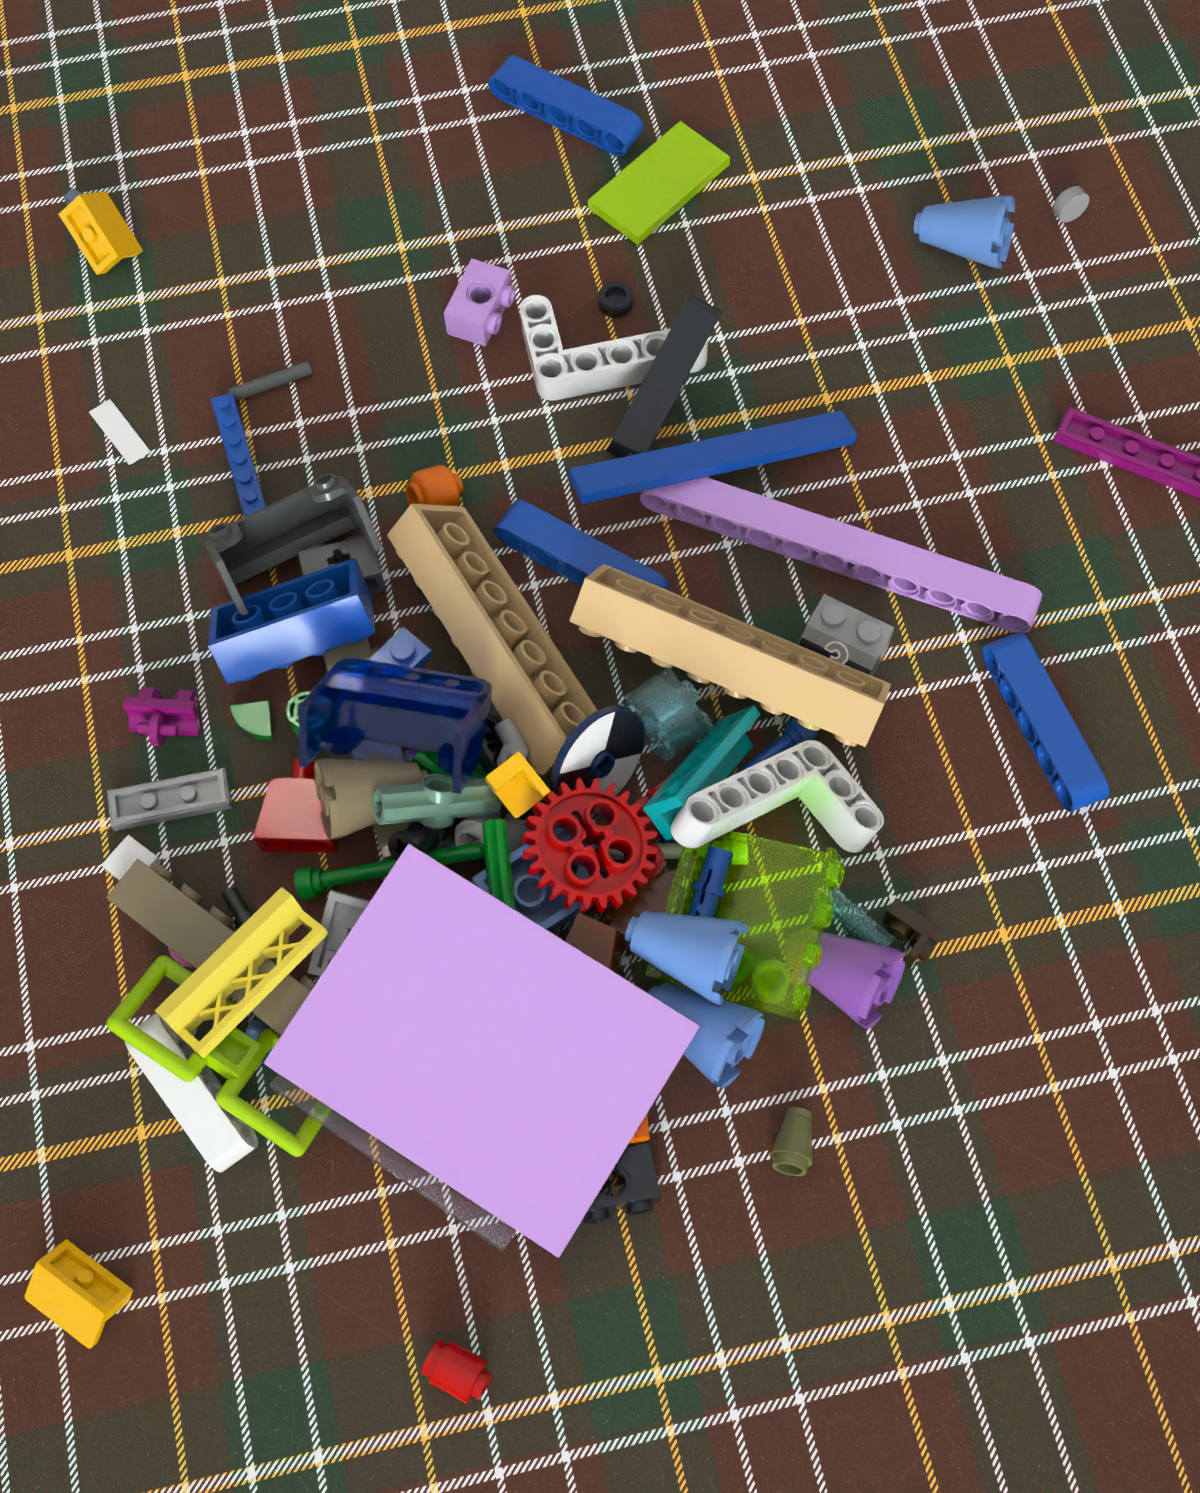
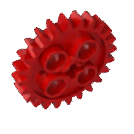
(555, 857)

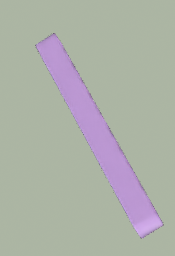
(849, 551)

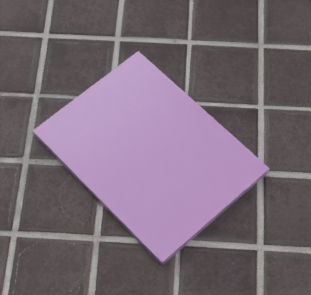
(483, 1048)

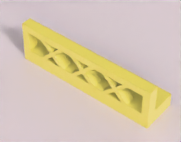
(236, 967)

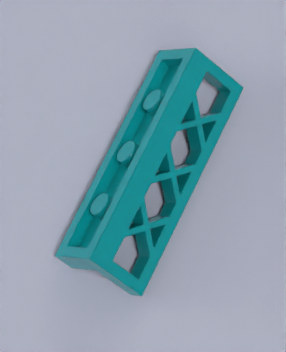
(705, 765)

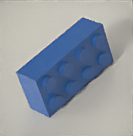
(292, 621)

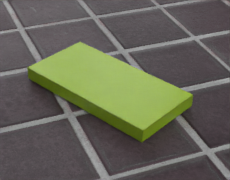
(658, 182)

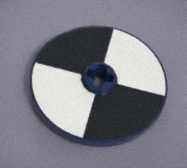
(601, 748)

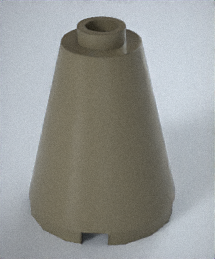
(348, 789)

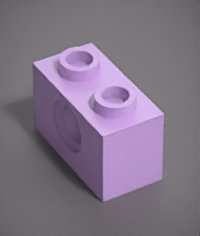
(479, 302)

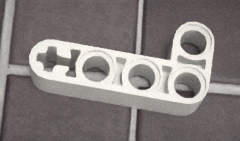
(212, 1129)

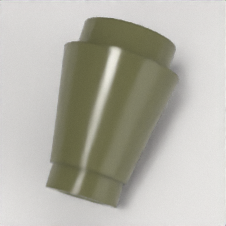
(793, 1143)

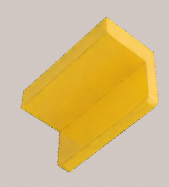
(99, 230)
(76, 1292)

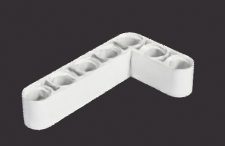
(601, 358)
(802, 772)

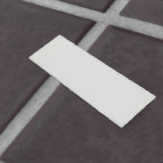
(119, 431)

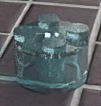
(669, 713)

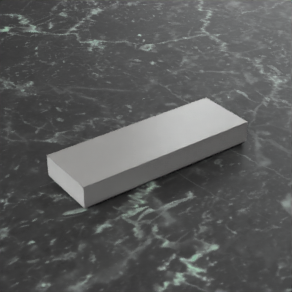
(169, 799)

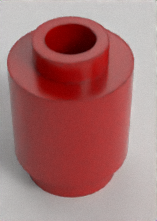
(457, 1371)

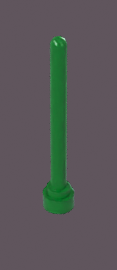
(312, 881)

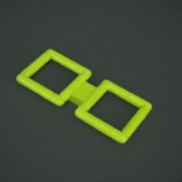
(233, 1058)

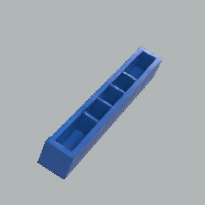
(238, 453)

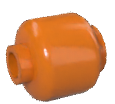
(434, 487)

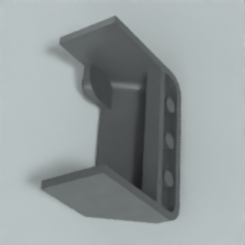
(284, 529)

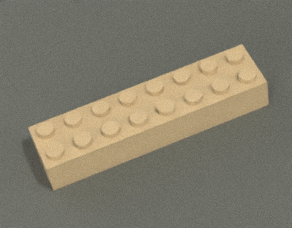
(492, 627)
(730, 654)

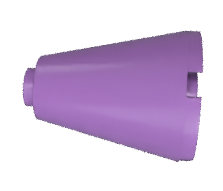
(857, 976)

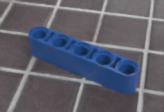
(565, 105)
(563, 546)
(1045, 722)

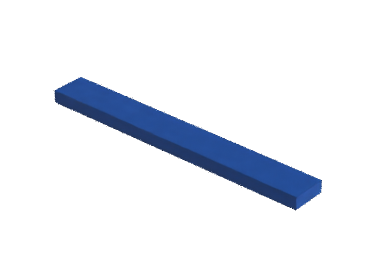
(711, 456)

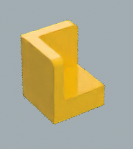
(517, 785)

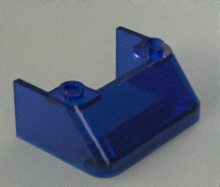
(400, 709)

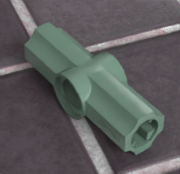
(433, 801)

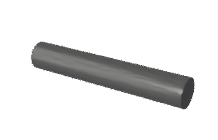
(271, 381)

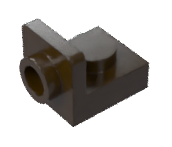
(912, 926)

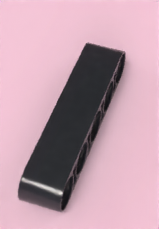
(664, 378)

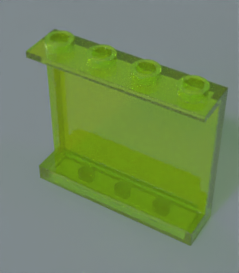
(784, 900)

